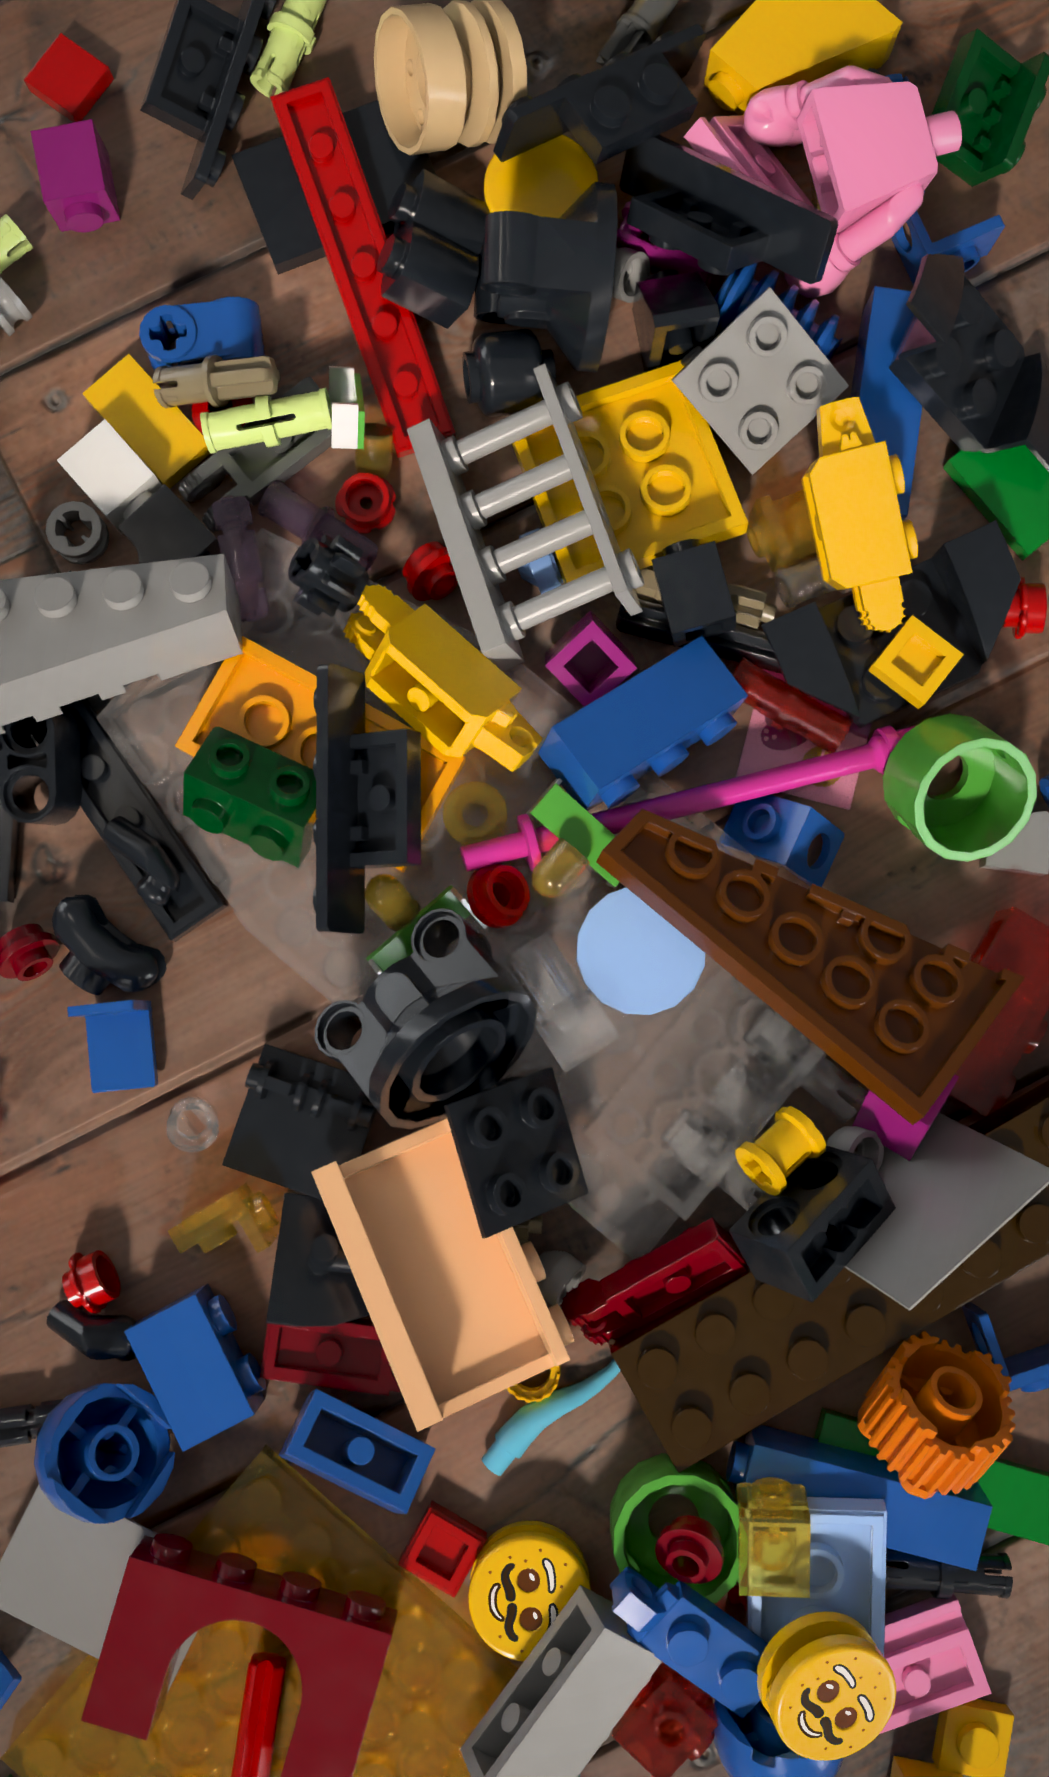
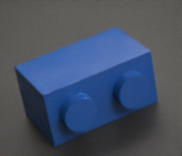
(197, 1366)
(357, 1452)

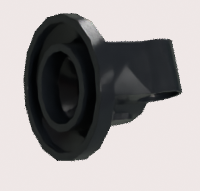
(553, 273)
(431, 1024)

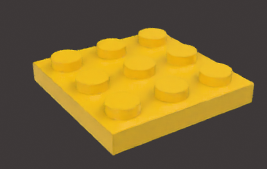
(651, 469)

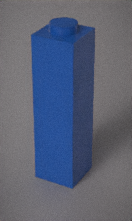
(887, 403)
(934, 1528)

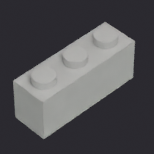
(562, 1696)

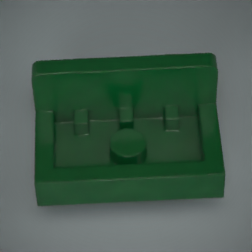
(994, 106)
(251, 796)

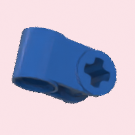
(218, 327)

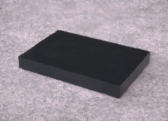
(281, 204)

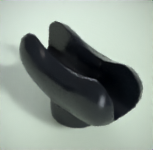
(100, 951)

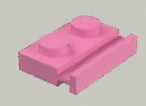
(731, 145)
(931, 1660)

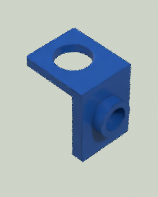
(969, 243)
(782, 833)
(119, 1044)
(1027, 1369)

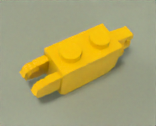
(858, 514)
(439, 680)

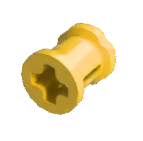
(780, 1150)

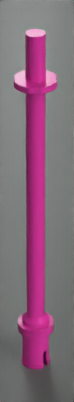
(533, 841)

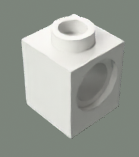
(110, 473)

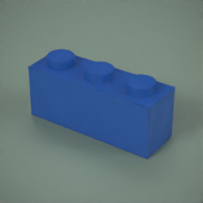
(643, 726)

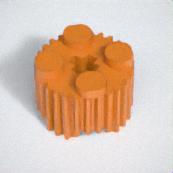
(938, 1415)

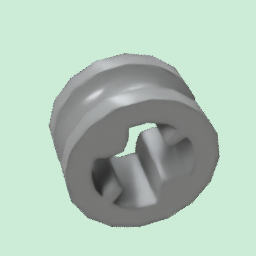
(11, 309)
(62, 518)

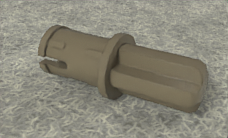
(217, 381)

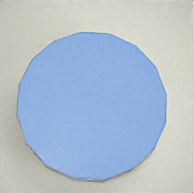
(635, 956)

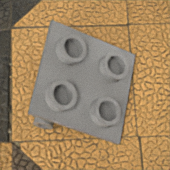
(759, 381)

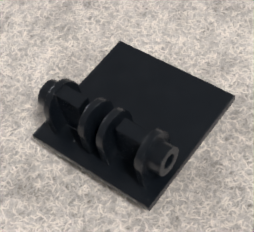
(297, 1120)
(516, 1150)

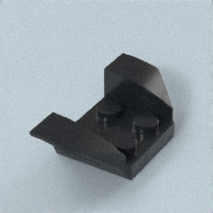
(971, 366)
(956, 593)

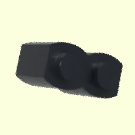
(433, 249)

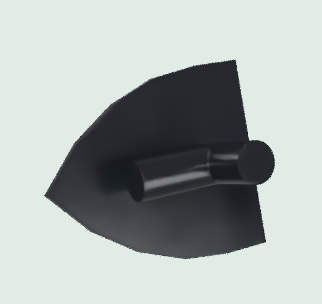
(310, 1271)

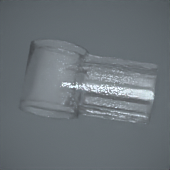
(566, 1014)

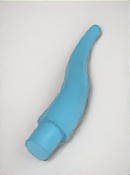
(534, 1417)

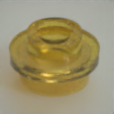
(474, 793)

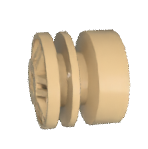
(447, 73)

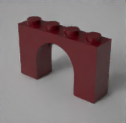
(179, 1590)

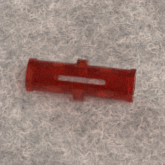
(791, 707)

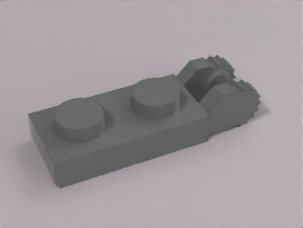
(255, 465)

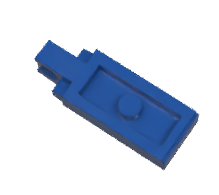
(692, 1637)

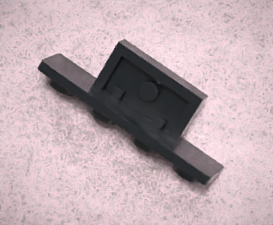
(199, 78)
(611, 106)
(721, 213)
(363, 800)

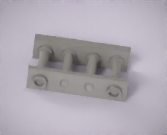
(463, 514)

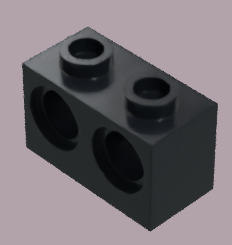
(814, 1223)

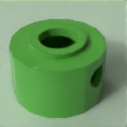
(985, 805)
(629, 1517)

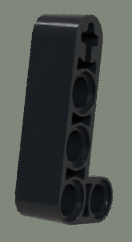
(52, 761)

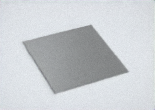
(946, 1206)

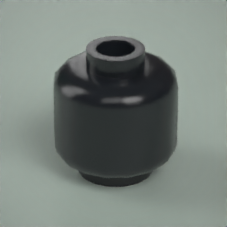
(501, 371)

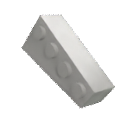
(110, 628)

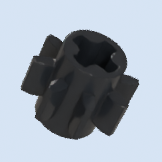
(328, 575)

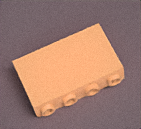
(446, 1304)

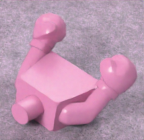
(865, 154)

